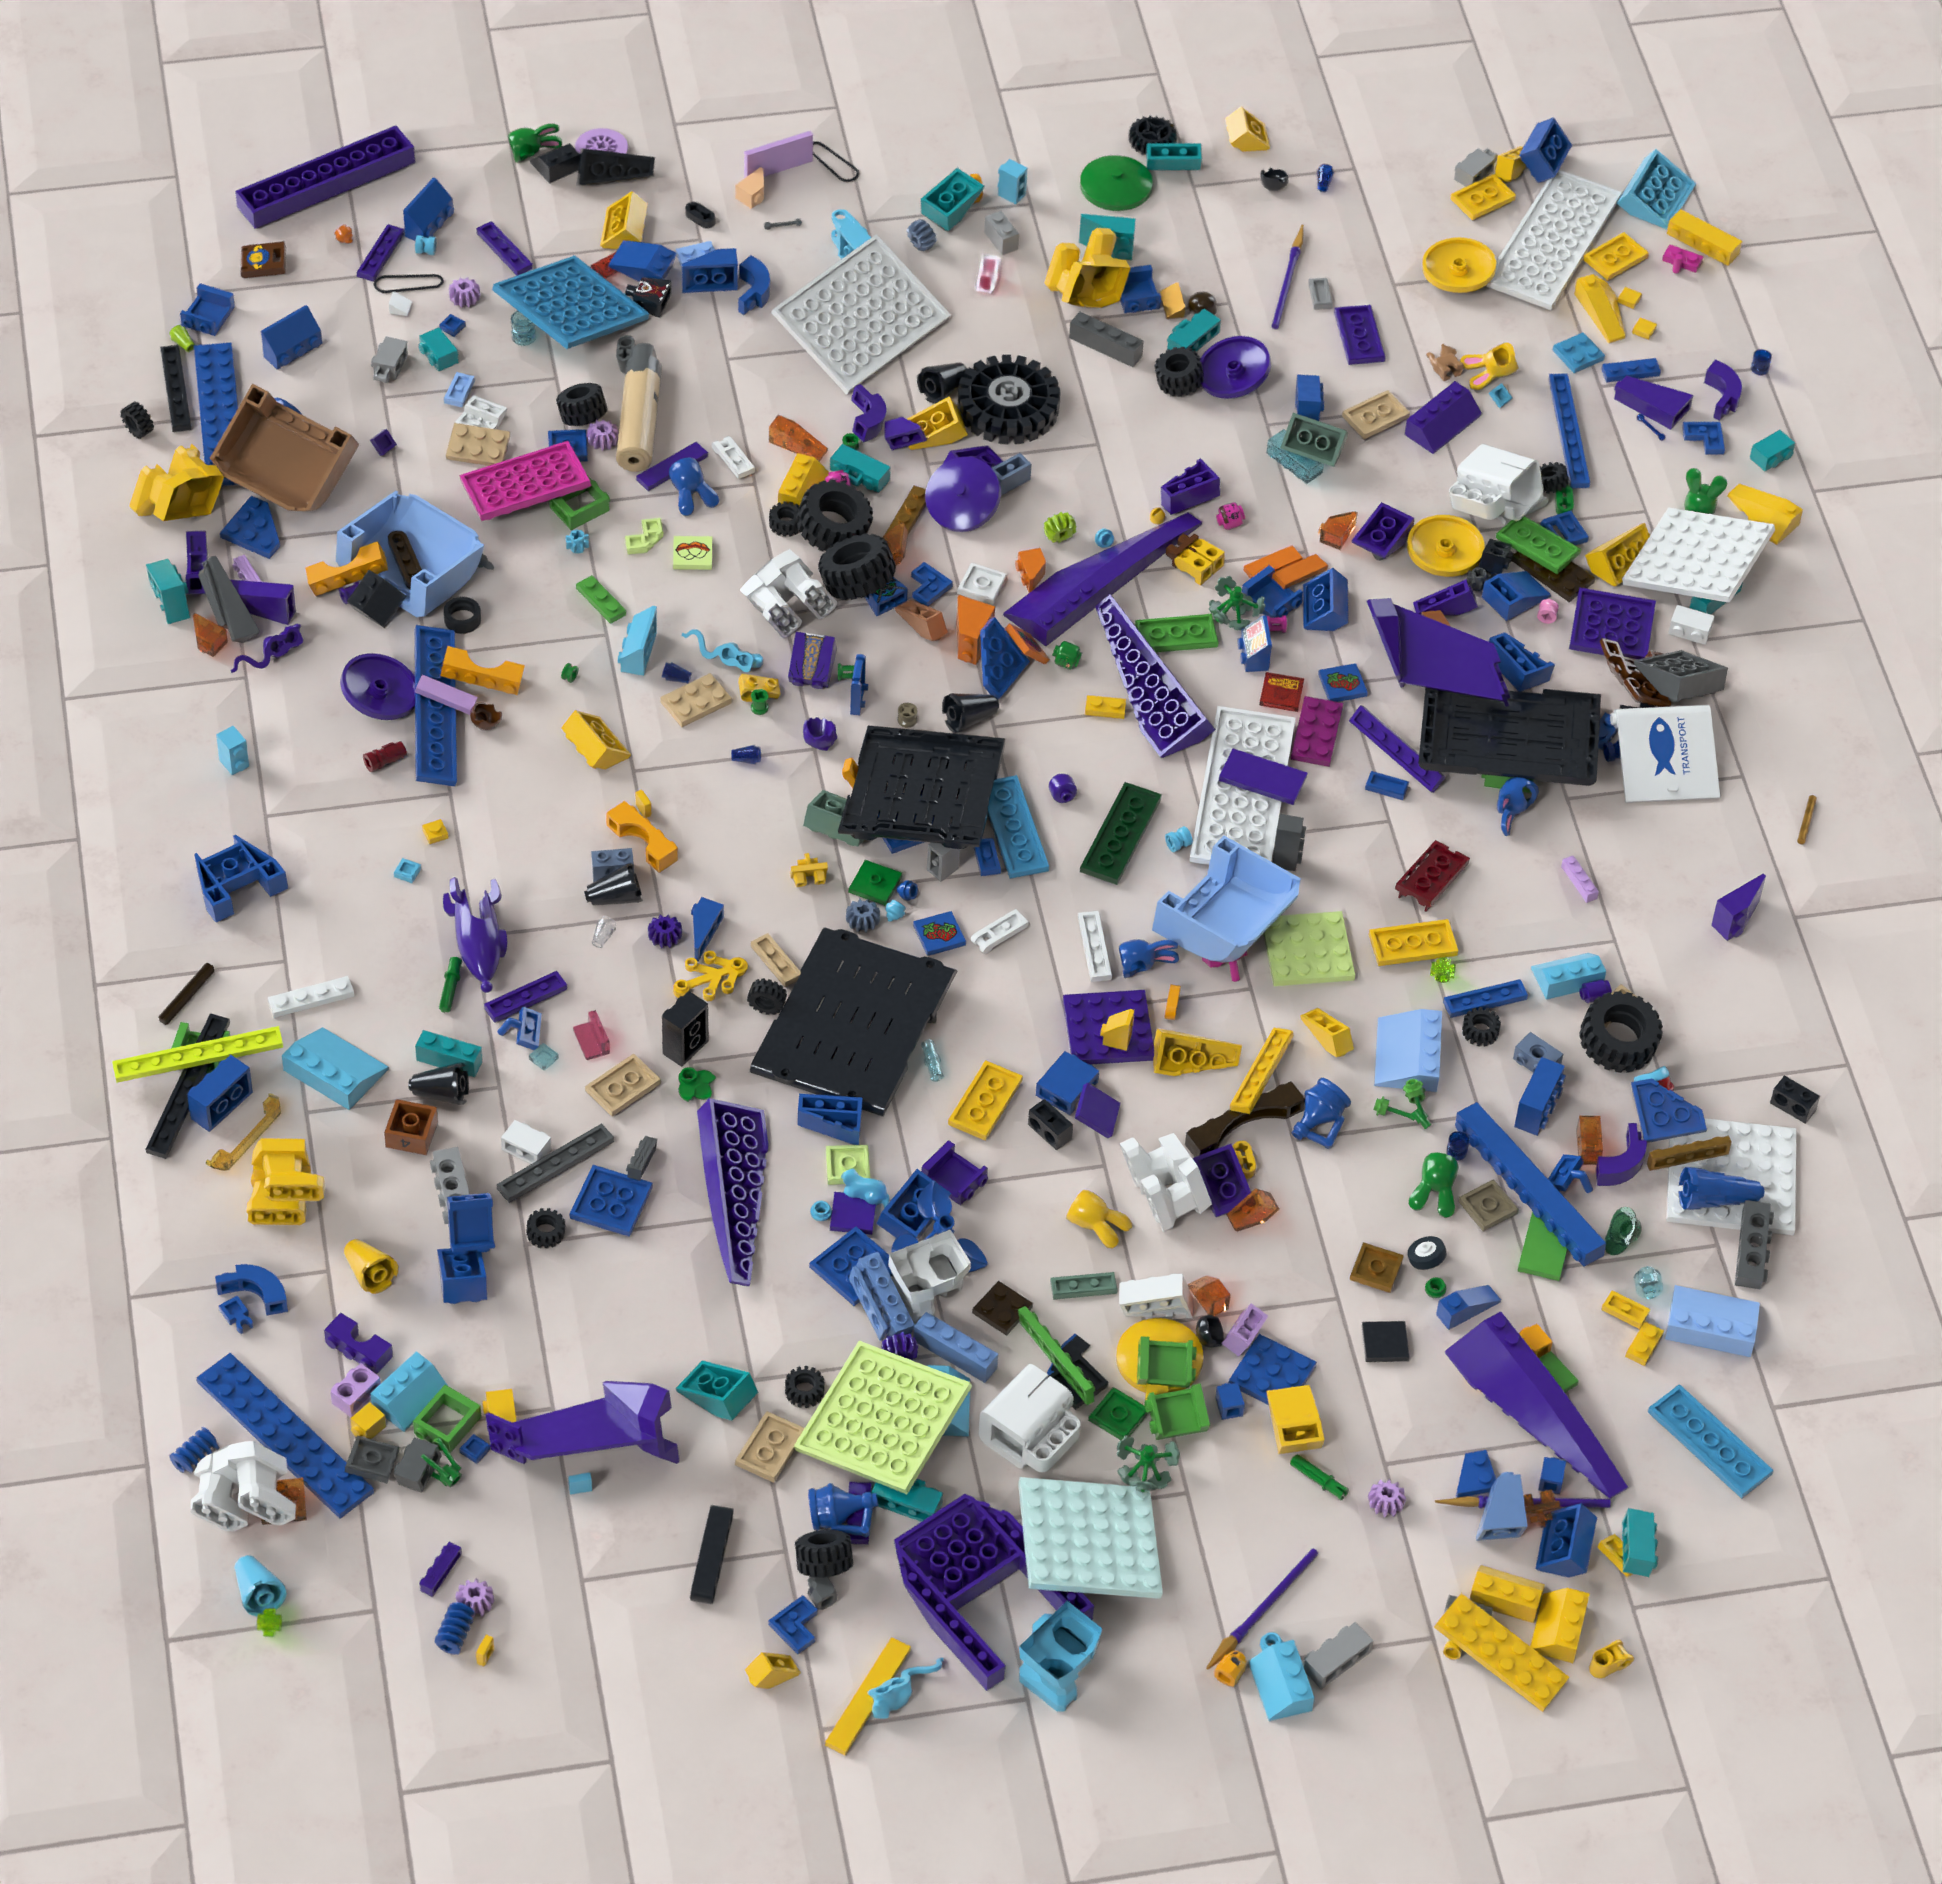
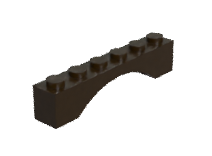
(1279, 1103)

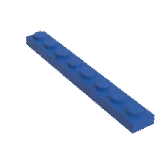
(1569, 431)

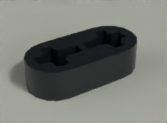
(700, 215)

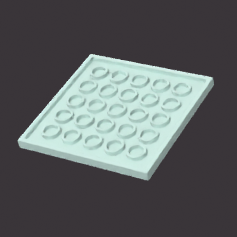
(1089, 1538)

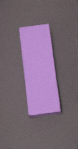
(445, 694)

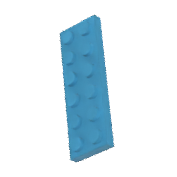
(1015, 829)
(1710, 1441)

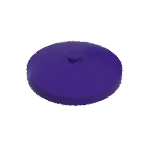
(1235, 367)
(963, 494)
(378, 686)

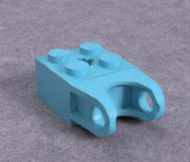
(849, 233)

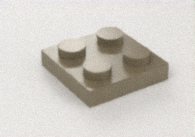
(1488, 1205)

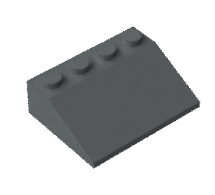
(1682, 675)

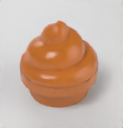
(344, 234)

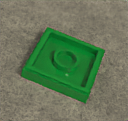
(1118, 1414)

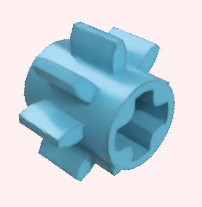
(577, 541)

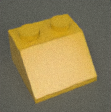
(1246, 131)

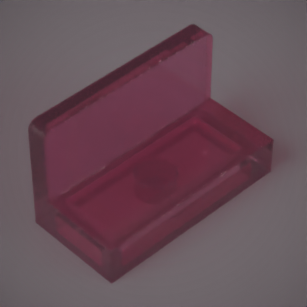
(592, 1037)

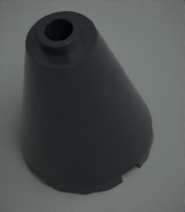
(940, 380)
(967, 709)
(615, 888)
(442, 1084)

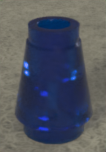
(1324, 177)
(675, 673)
(748, 754)

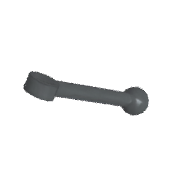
(767, 225)

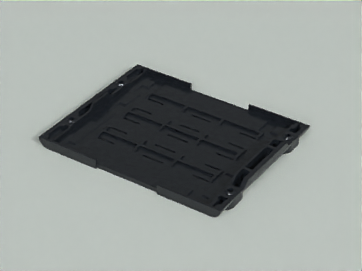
(1532, 738)
(876, 770)
(888, 1051)

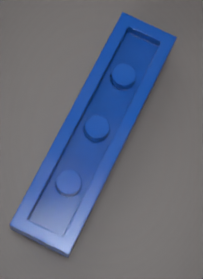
(1485, 997)

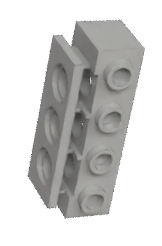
(449, 1176)

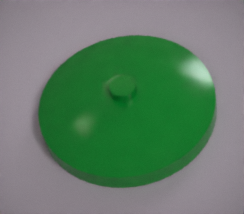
(1116, 183)

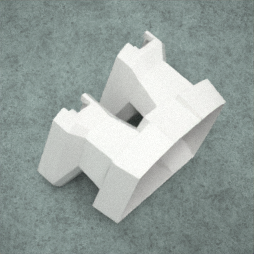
(778, 583)
(1165, 1167)
(926, 1271)
(246, 1470)

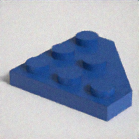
(253, 528)
(1000, 658)
(1664, 1112)

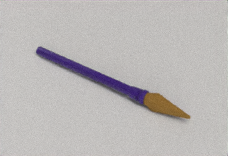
(1294, 255)
(1481, 1502)
(1229, 1644)

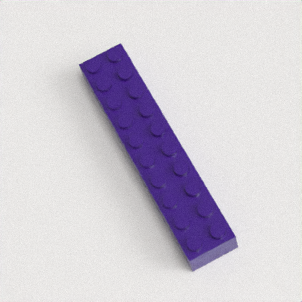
(325, 176)

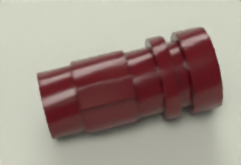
(387, 754)

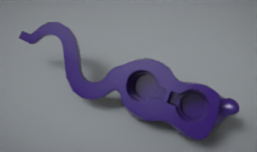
(274, 646)

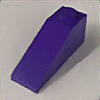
(1451, 600)

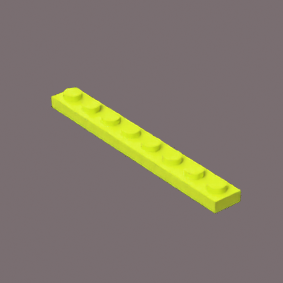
(197, 1054)

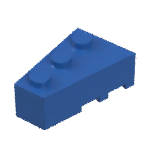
(1520, 665)

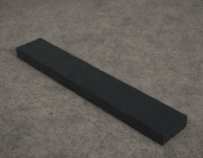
(175, 388)

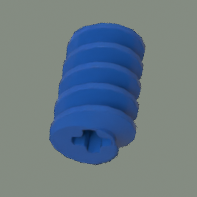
(194, 1450)
(454, 1628)

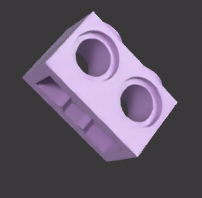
(1244, 1329)
(358, 1392)

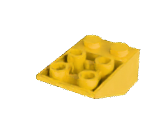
(1295, 1419)

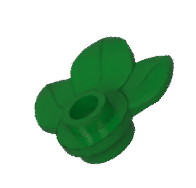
(697, 1085)

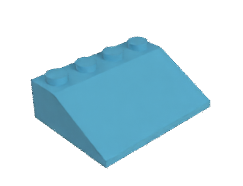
(1656, 190)
(333, 1067)

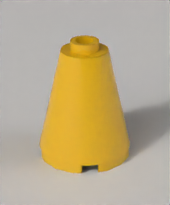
(370, 1266)

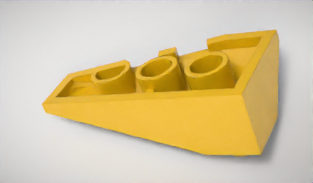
(1601, 306)
(1768, 509)
(1615, 557)
(1186, 1053)

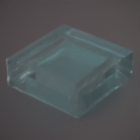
(543, 1056)

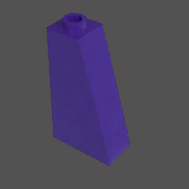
(1653, 400)
(267, 599)

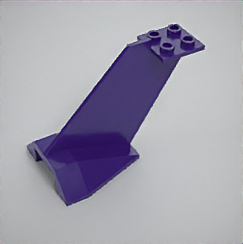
(1436, 654)
(621, 1419)

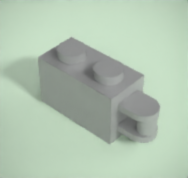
(1475, 167)
(389, 359)

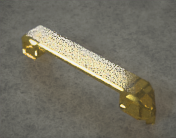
(223, 1160)

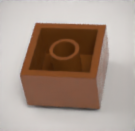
(411, 1127)

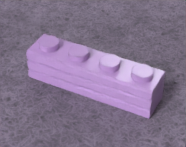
(244, 569)
(1579, 879)

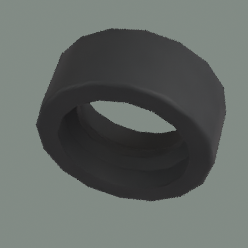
(458, 604)

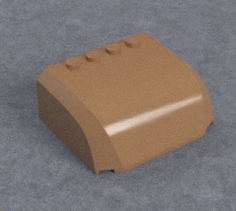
(282, 453)

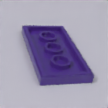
(1359, 334)
(1263, 776)

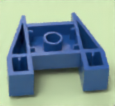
(234, 869)

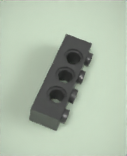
(1759, 1214)

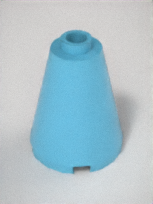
(258, 1586)

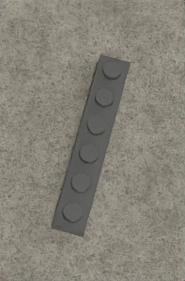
(555, 1163)

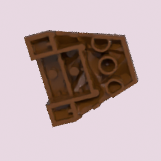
(1628, 675)

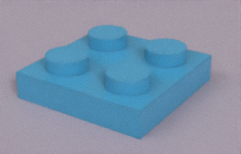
(1578, 352)

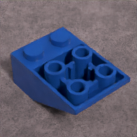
(1513, 593)

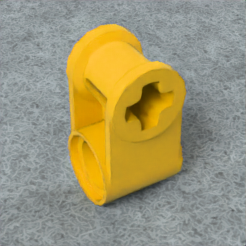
(1612, 1657)

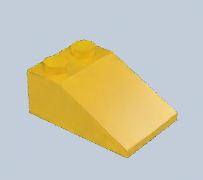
(940, 424)

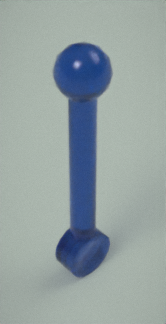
(1640, 417)

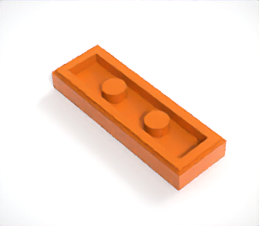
(1276, 560)
(1299, 571)

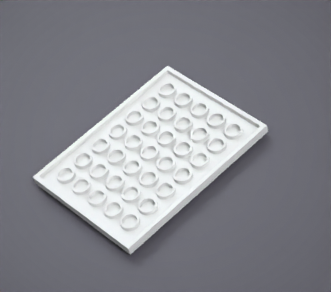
(860, 314)

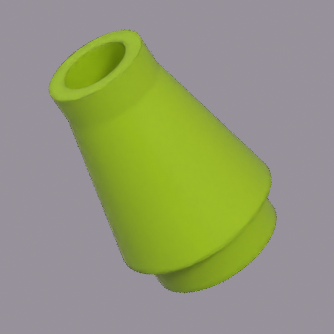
(182, 338)

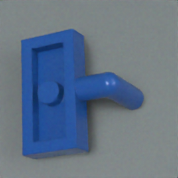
(528, 1028)
(1567, 1170)

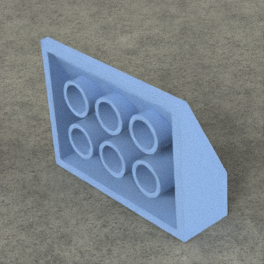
(1409, 1049)
(1713, 1321)

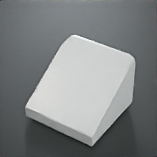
(399, 304)

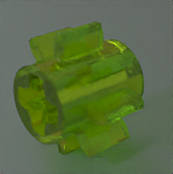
(1443, 970)
(269, 1622)

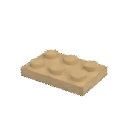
(1375, 414)
(477, 444)
(696, 700)
(622, 1085)
(769, 1447)

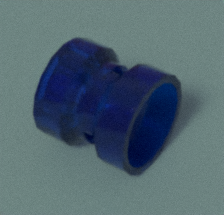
(1761, 362)
(1611, 751)
(1458, 1145)

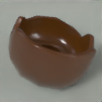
(485, 716)

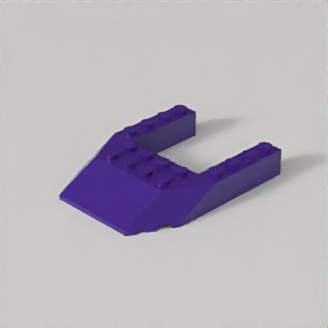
(955, 1560)

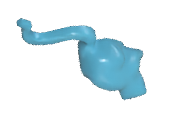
(729, 653)
(869, 1189)
(897, 1691)

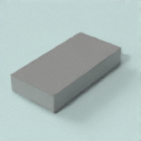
(1320, 293)

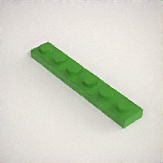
(1053, 1351)

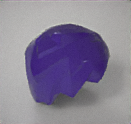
(819, 733)

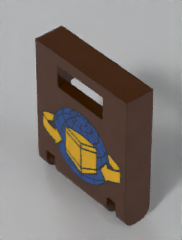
(258, 259)

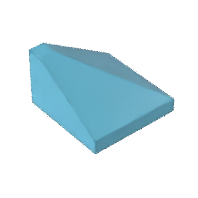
(1500, 395)

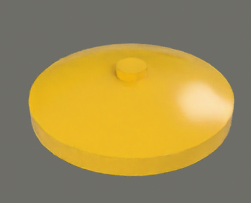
(1459, 265)
(1445, 545)
(1158, 1330)

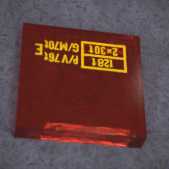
(1281, 692)

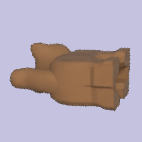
(1446, 363)

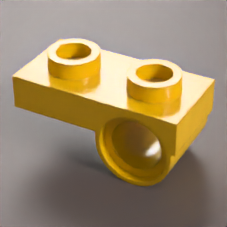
(749, 683)

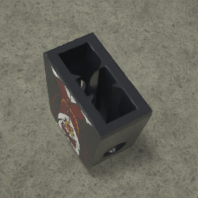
(651, 294)

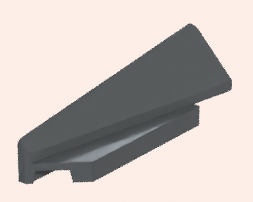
(226, 602)

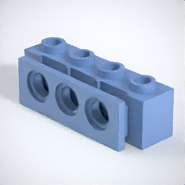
(880, 1297)

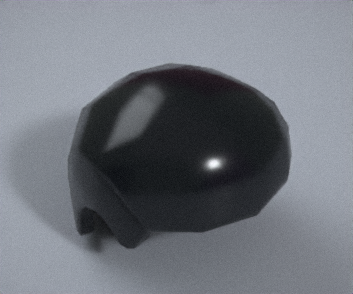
(1274, 179)
(1209, 1331)

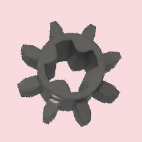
(1477, 578)

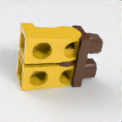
(1196, 557)

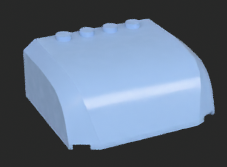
(442, 545)
(1229, 905)

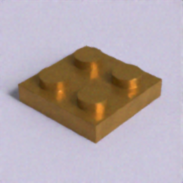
(1376, 1267)

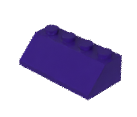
(1442, 418)

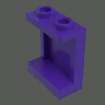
(955, 1173)

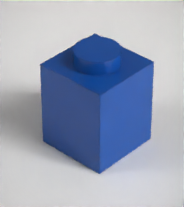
(1229, 1401)
(1552, 1475)

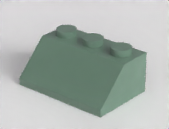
(1314, 439)
(825, 814)

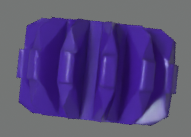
(664, 931)
(901, 1345)

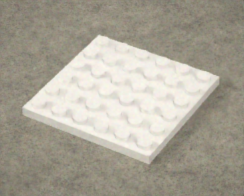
(1698, 554)
(1756, 1154)

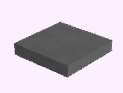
(372, 1459)

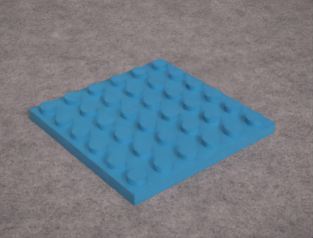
(570, 302)

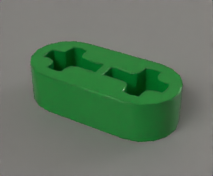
(1560, 500)

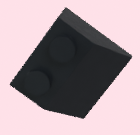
(557, 163)
(376, 599)

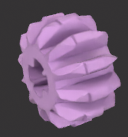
(464, 292)
(602, 434)
(1386, 1498)
(476, 1596)

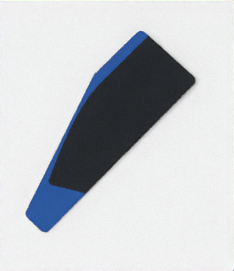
(1073, 1346)

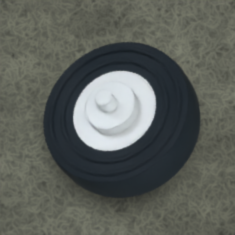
(1427, 1253)

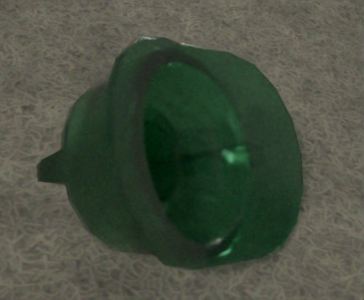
(1622, 1231)

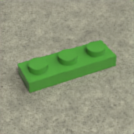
(601, 599)

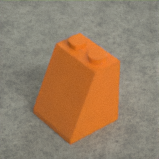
(970, 619)

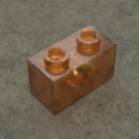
(1589, 1139)

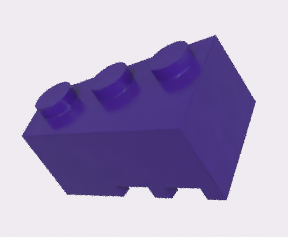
(1191, 488)

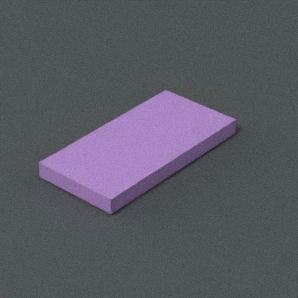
(780, 155)

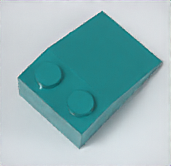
(951, 199)
(1122, 227)
(718, 1389)

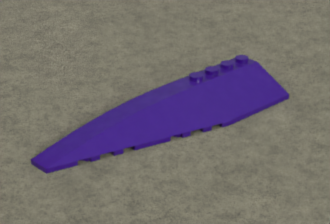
(1080, 587)

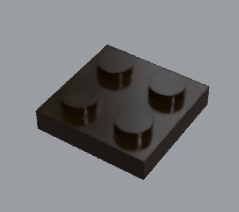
(1000, 1307)

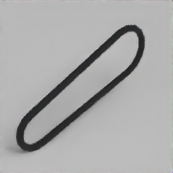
(842, 179)
(408, 276)

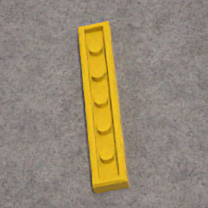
(1261, 1070)
(861, 1704)

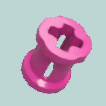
(1281, 621)

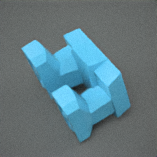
(1056, 1653)

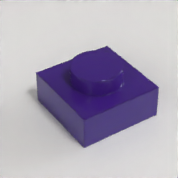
(383, 442)

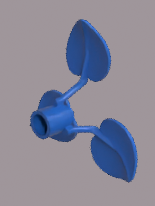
(936, 1204)

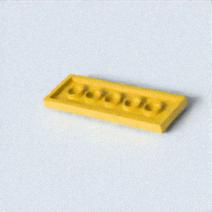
(1501, 1652)

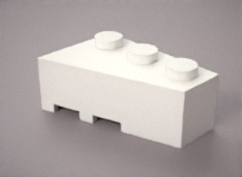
(1156, 1296)

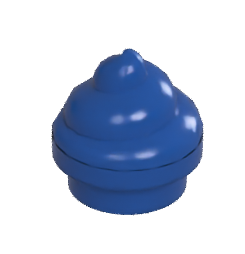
(907, 890)

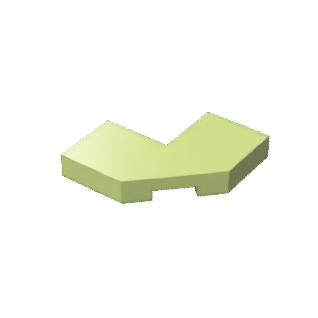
(644, 542)

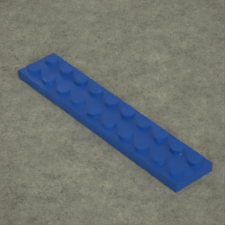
(215, 394)
(433, 720)
(284, 1434)

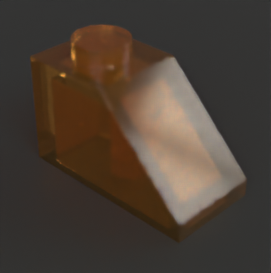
(1337, 529)
(897, 542)
(209, 636)
(1253, 1210)
(1211, 1294)

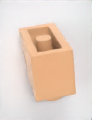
(751, 189)

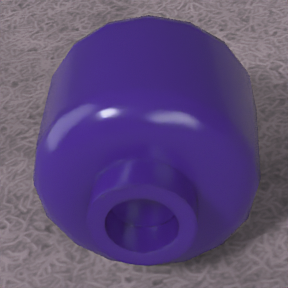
(1062, 788)

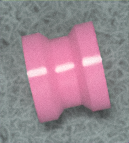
(1548, 611)

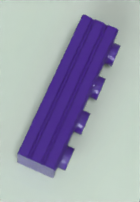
(440, 1569)

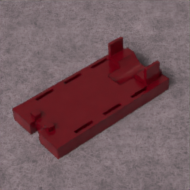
(1433, 874)

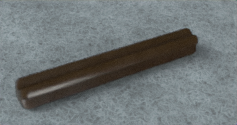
(186, 993)

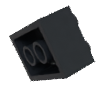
(685, 1028)

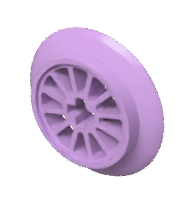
(603, 140)

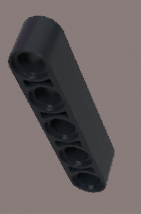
(711, 1554)

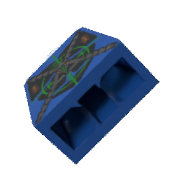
(888, 597)

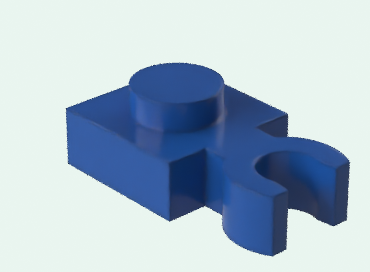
(236, 1312)

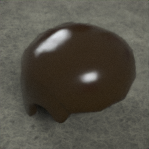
(1201, 301)

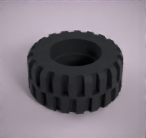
(838, 499)
(857, 566)
(1628, 1011)

